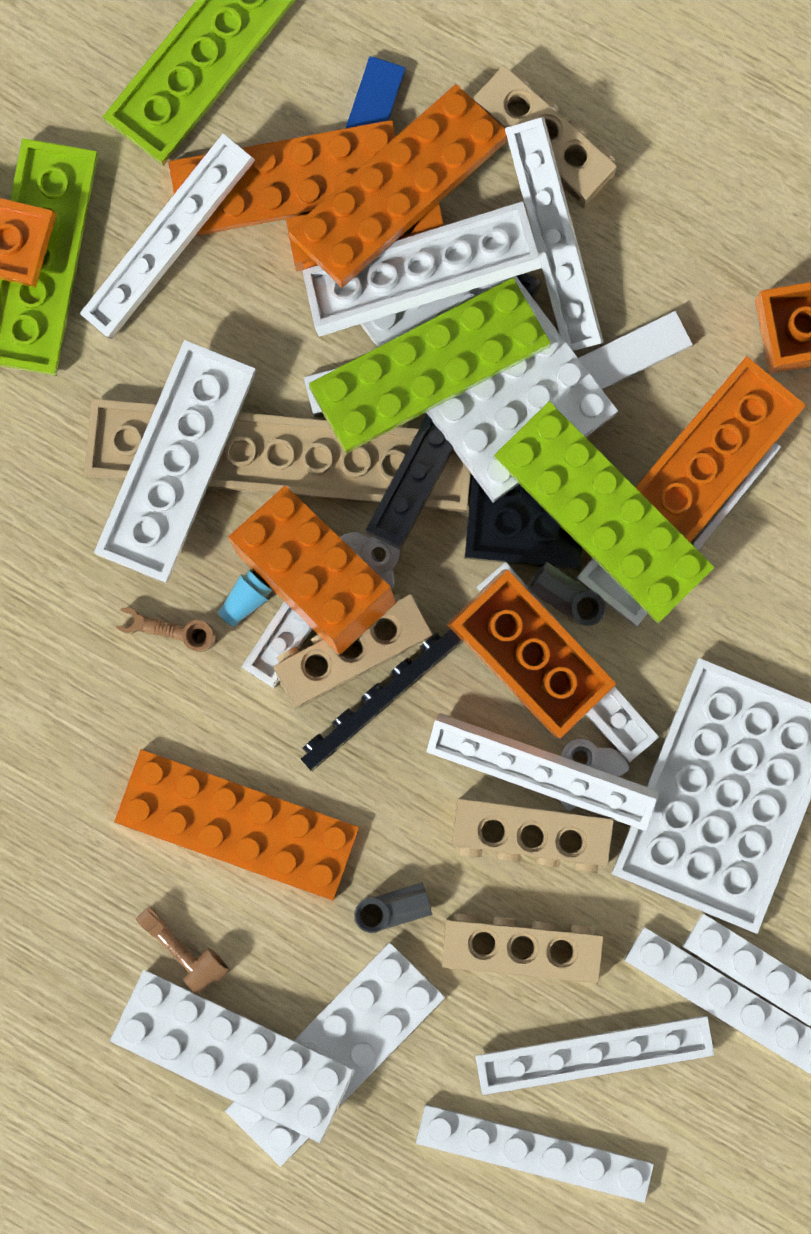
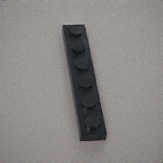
(379, 698)

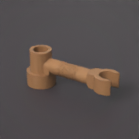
(187, 633)
(200, 970)

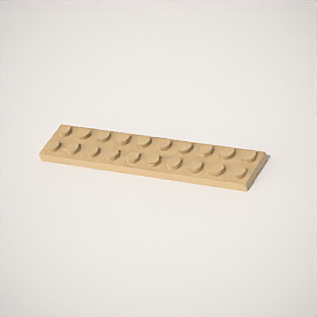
(277, 452)

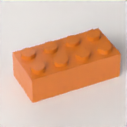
(785, 326)
(312, 569)
(531, 653)

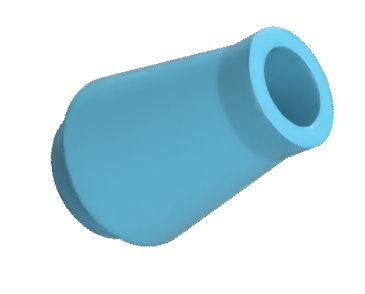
(244, 598)

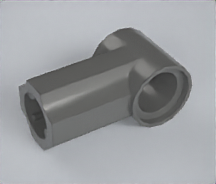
(565, 593)
(396, 907)

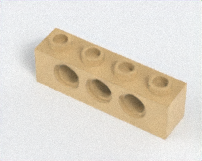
(578, 182)
(303, 688)
(593, 832)
(581, 966)

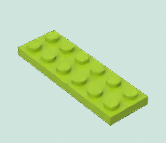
(191, 71)
(33, 317)
(429, 365)
(603, 512)

